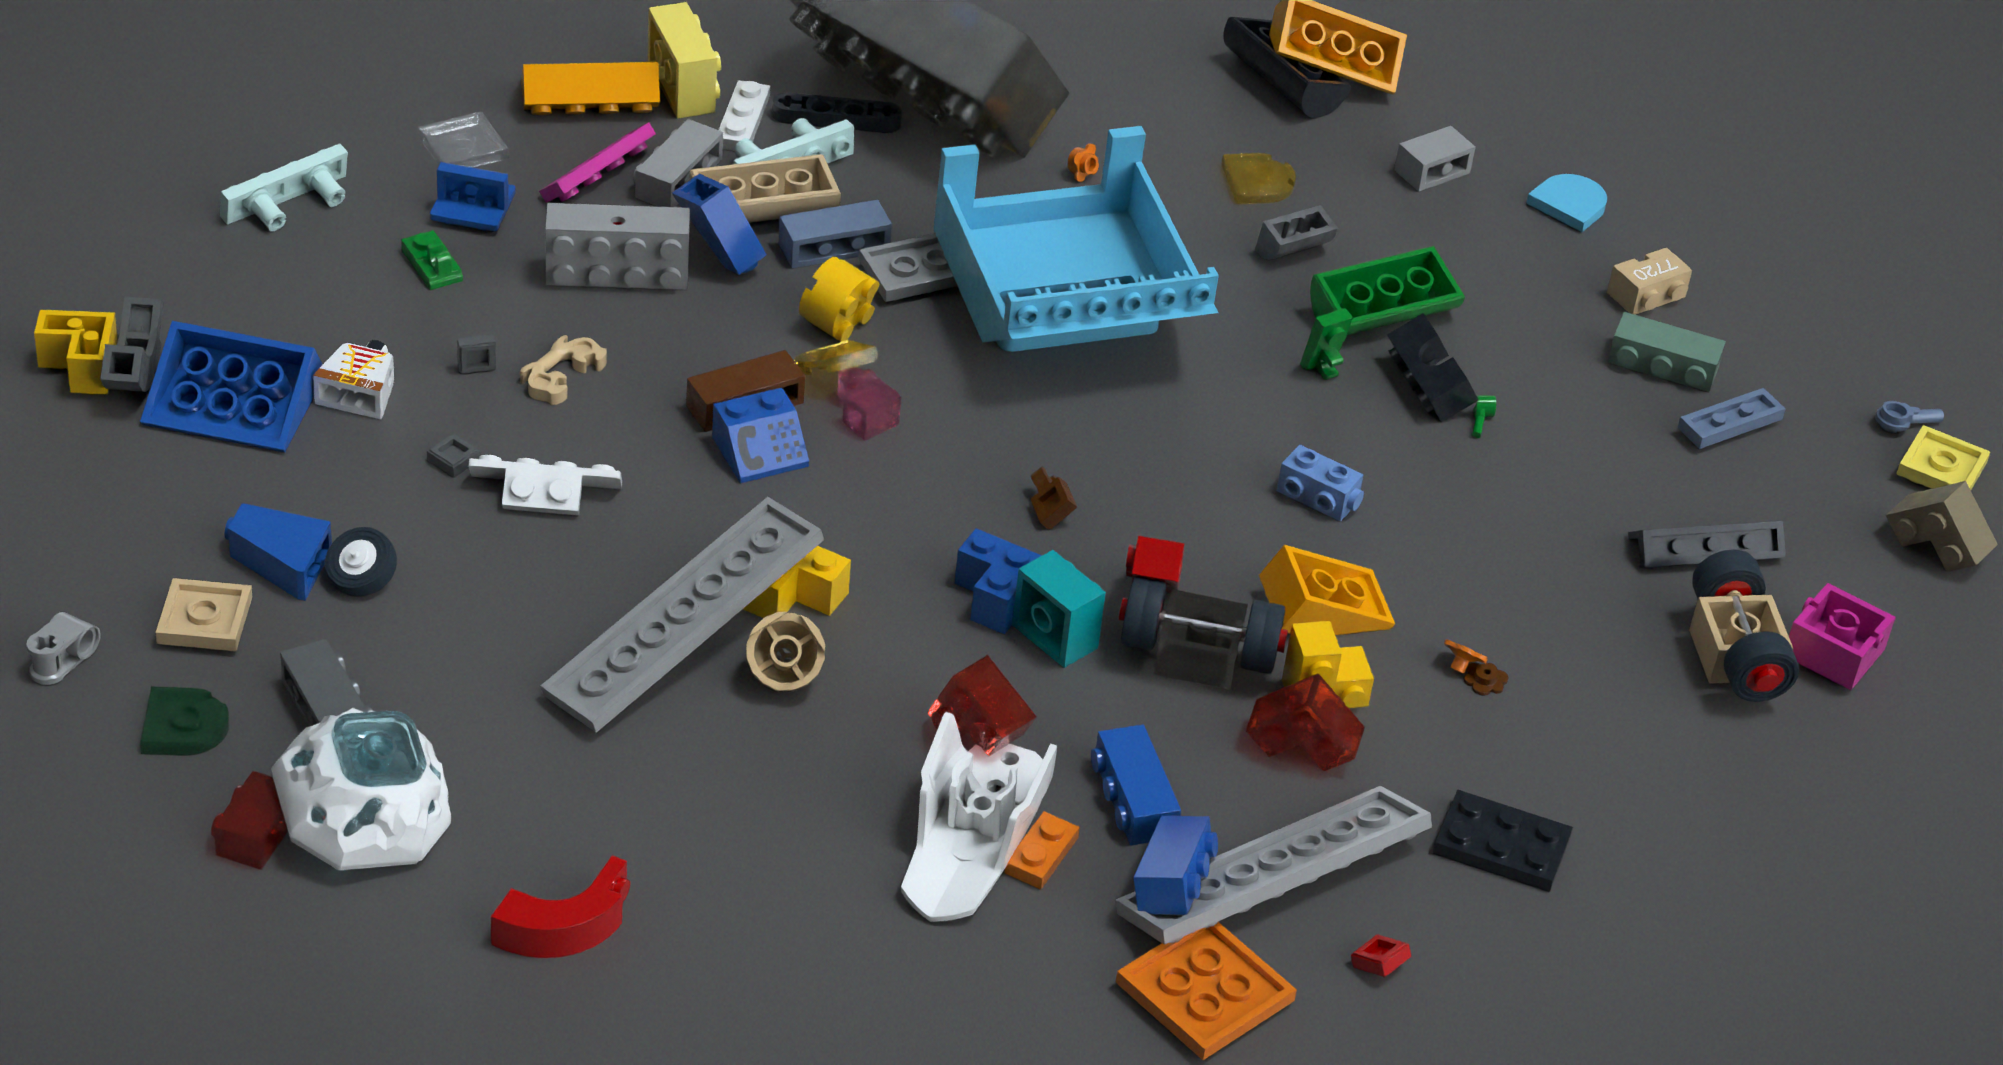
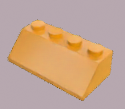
(1338, 43)
(590, 86)

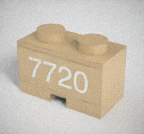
(1650, 282)

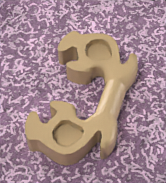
(553, 386)

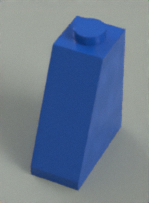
(721, 223)
(280, 546)

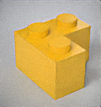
(76, 343)
(815, 581)
(1316, 650)

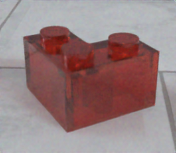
(984, 706)
(1307, 716)

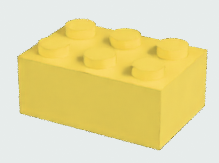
(684, 59)

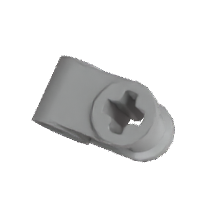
(60, 647)

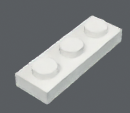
(744, 112)

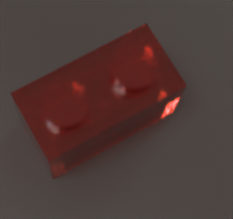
(251, 823)

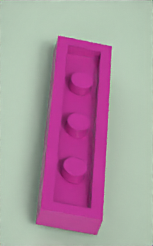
(590, 169)

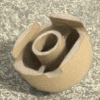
(791, 633)

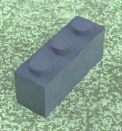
(833, 232)

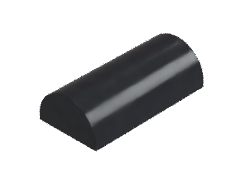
(1306, 86)

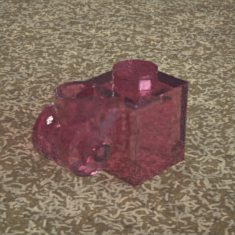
(868, 402)

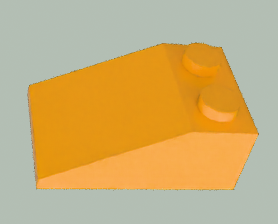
(1325, 590)

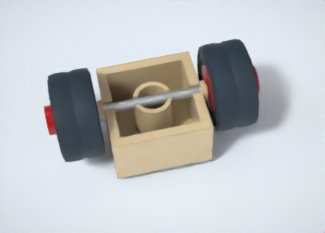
(1740, 628)

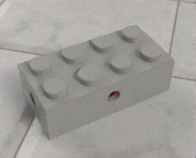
(617, 246)

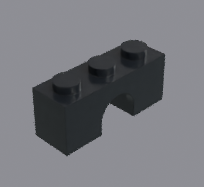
(1442, 385)

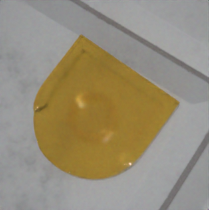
(1258, 178)
(836, 357)

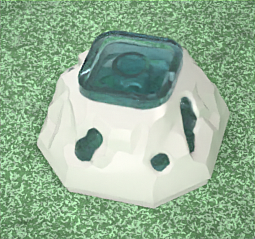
(363, 790)

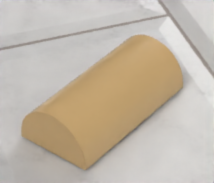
(778, 186)

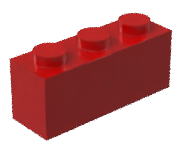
(1156, 561)

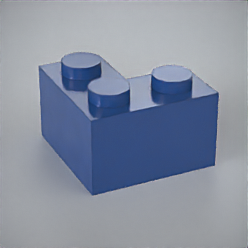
(991, 571)

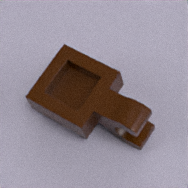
(1053, 498)

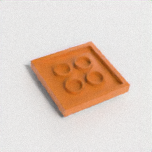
(1206, 988)

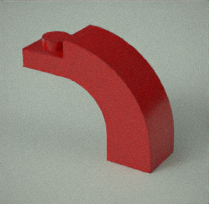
(564, 926)

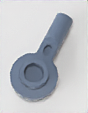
(1898, 416)

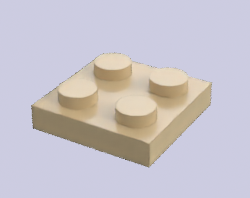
(204, 614)

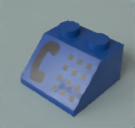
(759, 435)

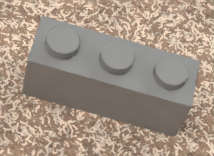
(670, 164)

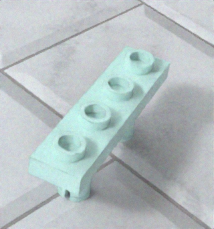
(831, 141)
(298, 177)

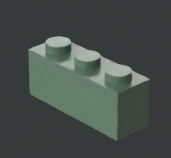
(1666, 351)

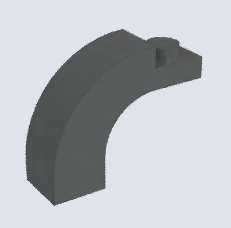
(136, 356)

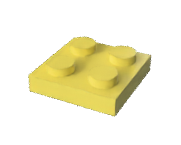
(1942, 460)

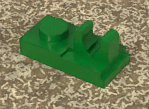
(431, 260)
(1325, 343)

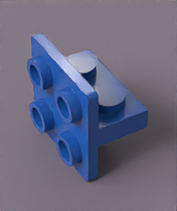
(471, 197)

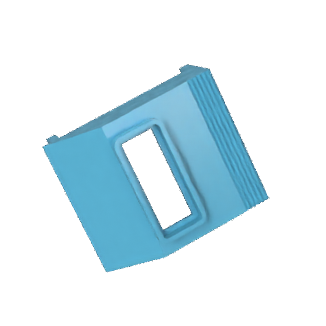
(1068, 258)

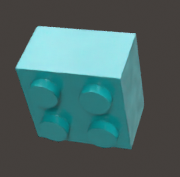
(1058, 608)

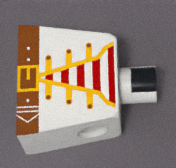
(356, 379)

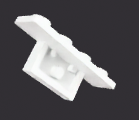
(541, 486)

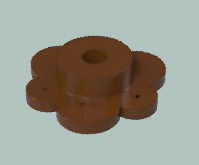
(1485, 678)

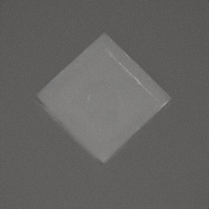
(464, 141)

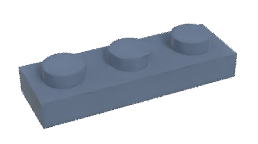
(1731, 418)

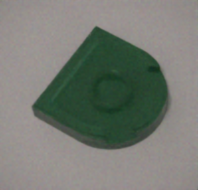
(183, 722)

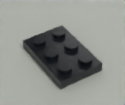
(1503, 840)

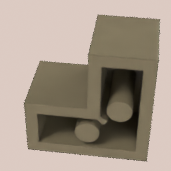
(1948, 519)

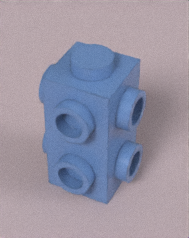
(1320, 483)

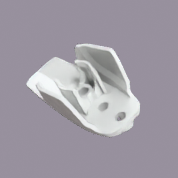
(967, 825)

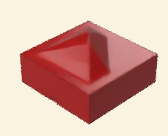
(1381, 955)

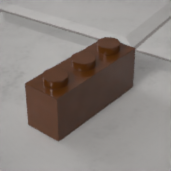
(741, 380)

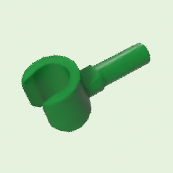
(1484, 408)

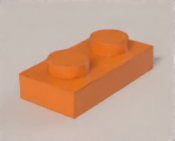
(1042, 850)

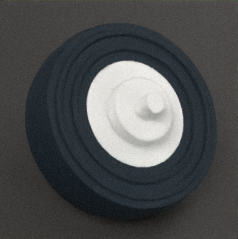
(361, 561)

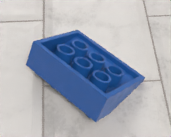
(231, 386)

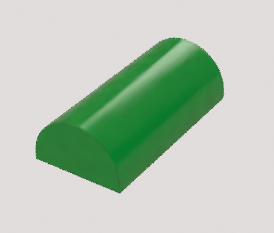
(1387, 289)

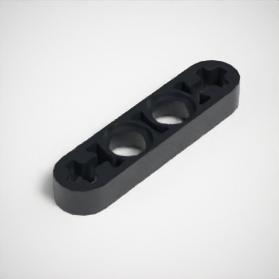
(872, 117)

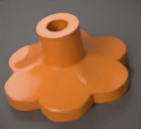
(1463, 656)

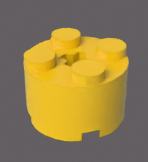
(839, 298)

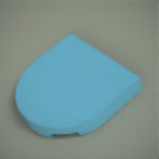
(1570, 200)

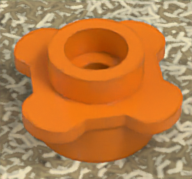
(1083, 162)

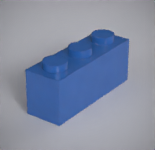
(1133, 781)
(1174, 864)

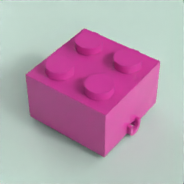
(1840, 635)

